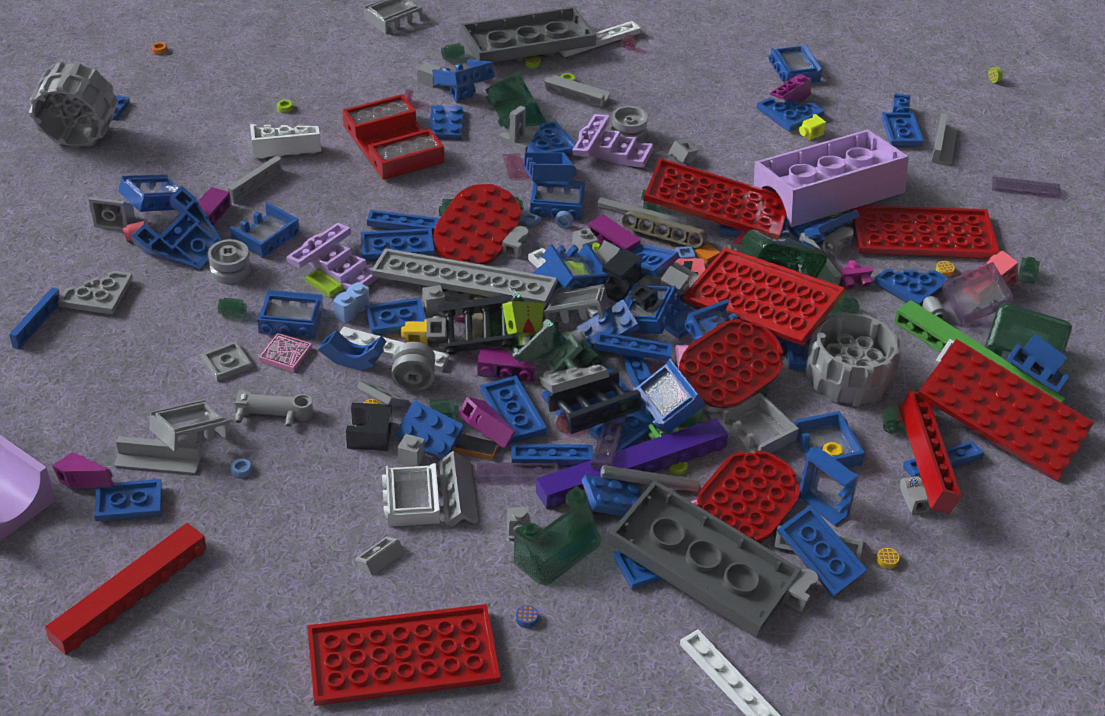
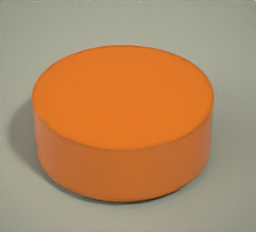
(159, 48)

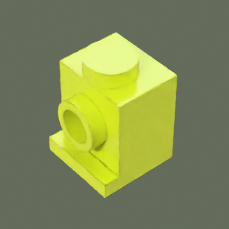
(813, 127)

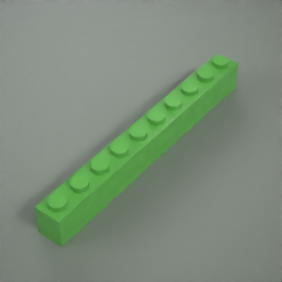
(937, 333)

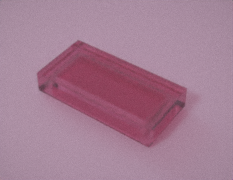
(514, 165)

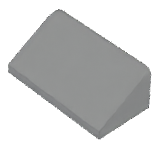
(380, 555)

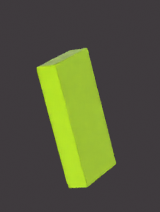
(323, 283)

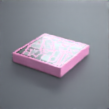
(285, 352)

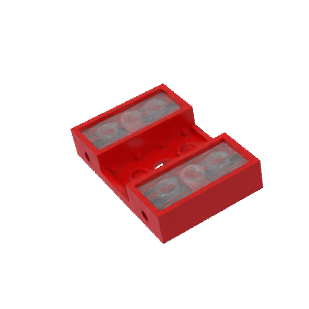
(392, 137)

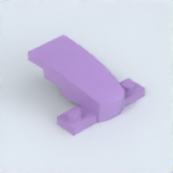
(610, 145)
(332, 258)

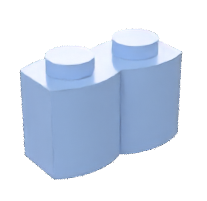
(351, 302)

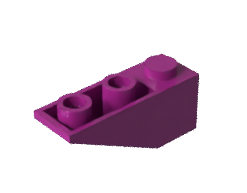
(795, 89)
(501, 364)
(487, 421)
(80, 472)

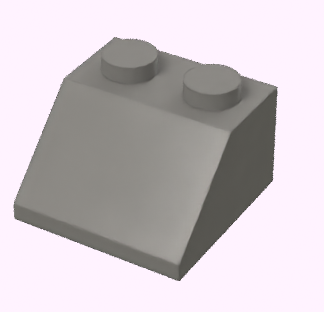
(111, 213)

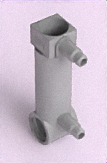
(295, 407)

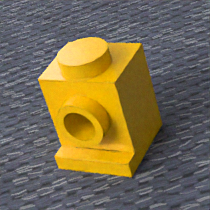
(415, 332)

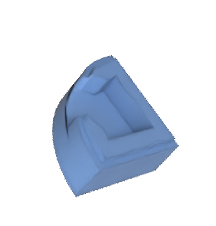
(529, 219)

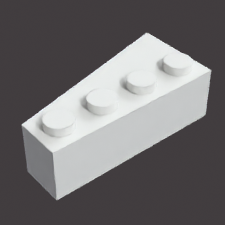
(284, 140)

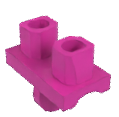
(855, 273)

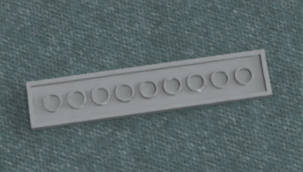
(462, 276)

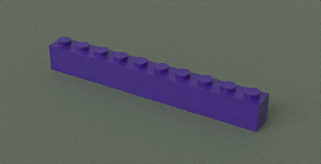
(646, 457)

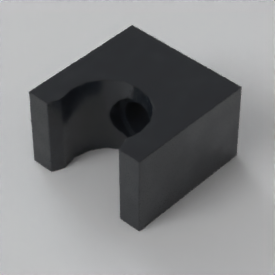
(624, 272)
(375, 426)

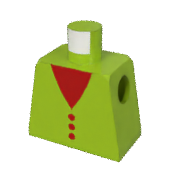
(523, 319)

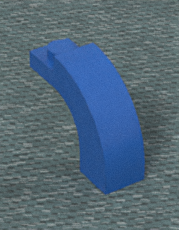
(351, 355)

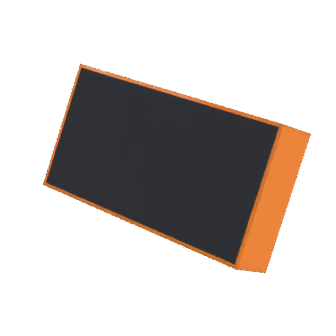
(476, 447)

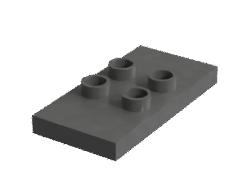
(528, 35)
(704, 557)

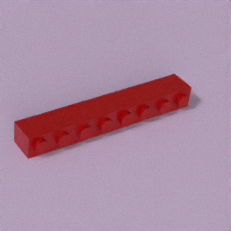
(930, 454)
(125, 588)

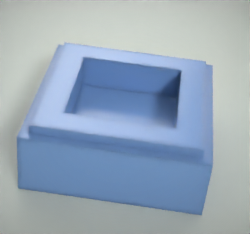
(686, 252)

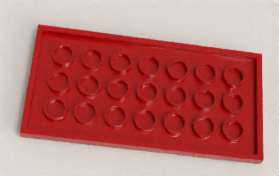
(715, 198)
(924, 231)
(767, 294)
(1006, 409)
(402, 654)

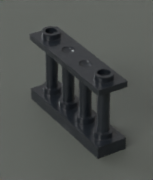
(468, 309)
(597, 413)

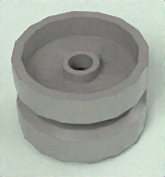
(630, 122)
(229, 261)
(413, 366)

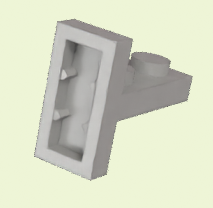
(516, 134)

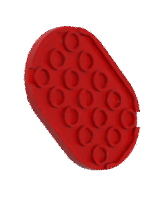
(477, 224)
(732, 363)
(751, 493)

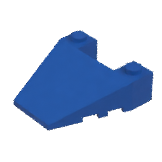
(185, 239)

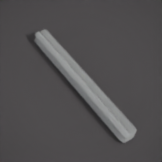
(625, 208)
(647, 478)

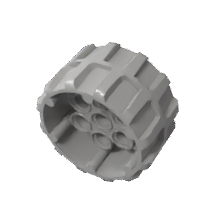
(73, 105)
(853, 358)

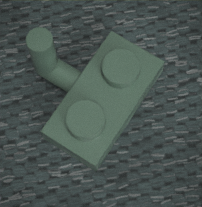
(563, 357)

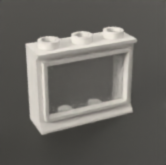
(411, 495)

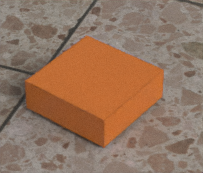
(707, 252)

